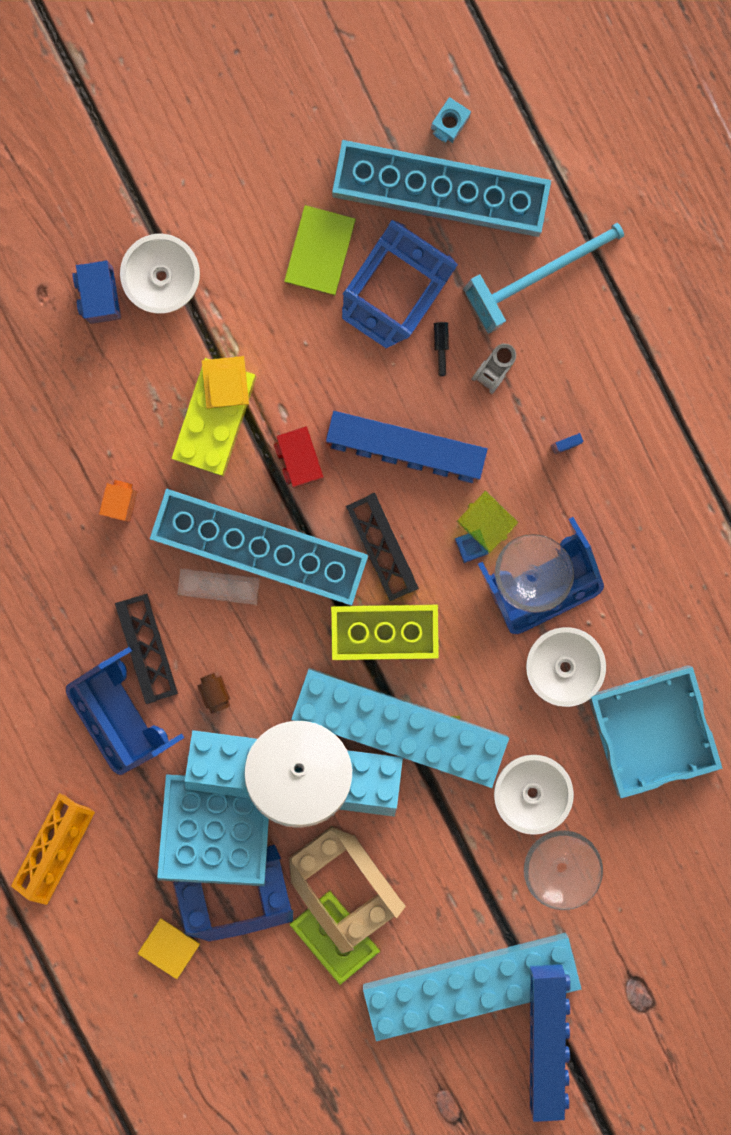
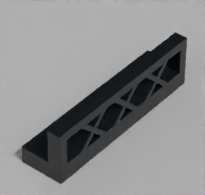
(391, 541)
(137, 654)

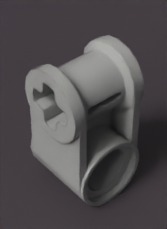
(494, 369)

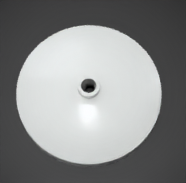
(298, 797)

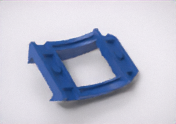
(417, 254)
(272, 897)

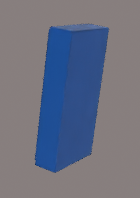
(567, 443)

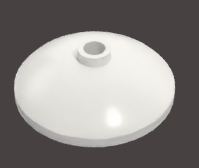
(155, 255)
(585, 661)
(535, 813)

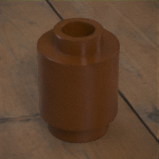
(214, 693)

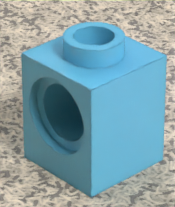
(450, 109)

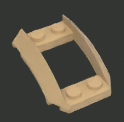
(364, 919)

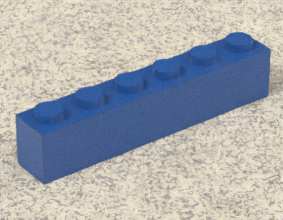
(406, 445)
(548, 1042)

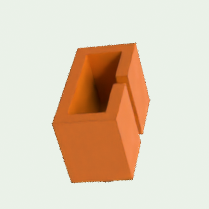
(118, 501)

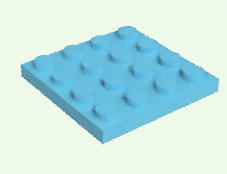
(211, 837)

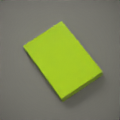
(320, 250)
(338, 964)

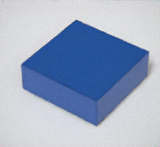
(469, 548)

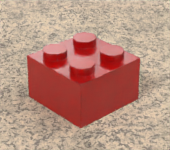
(299, 457)

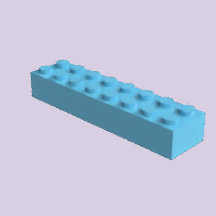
(441, 188)
(259, 547)
(401, 727)
(219, 762)
(463, 987)

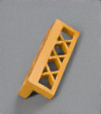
(55, 853)

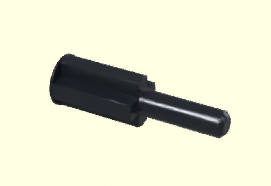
(441, 344)

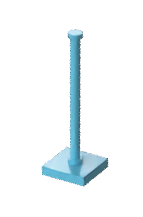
(486, 303)

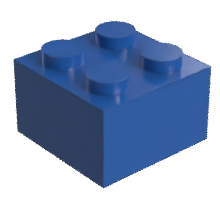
(97, 292)

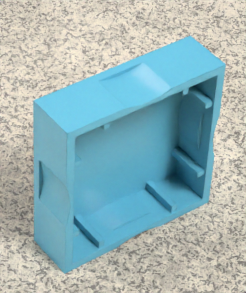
(654, 731)

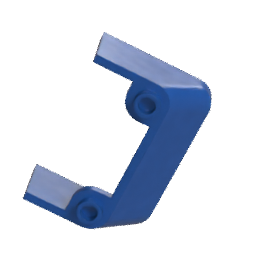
(585, 586)
(113, 717)

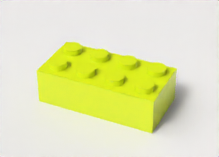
(209, 433)
(385, 632)

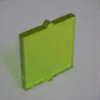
(487, 521)

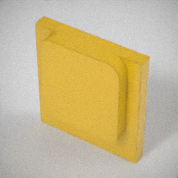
(225, 382)
(168, 948)

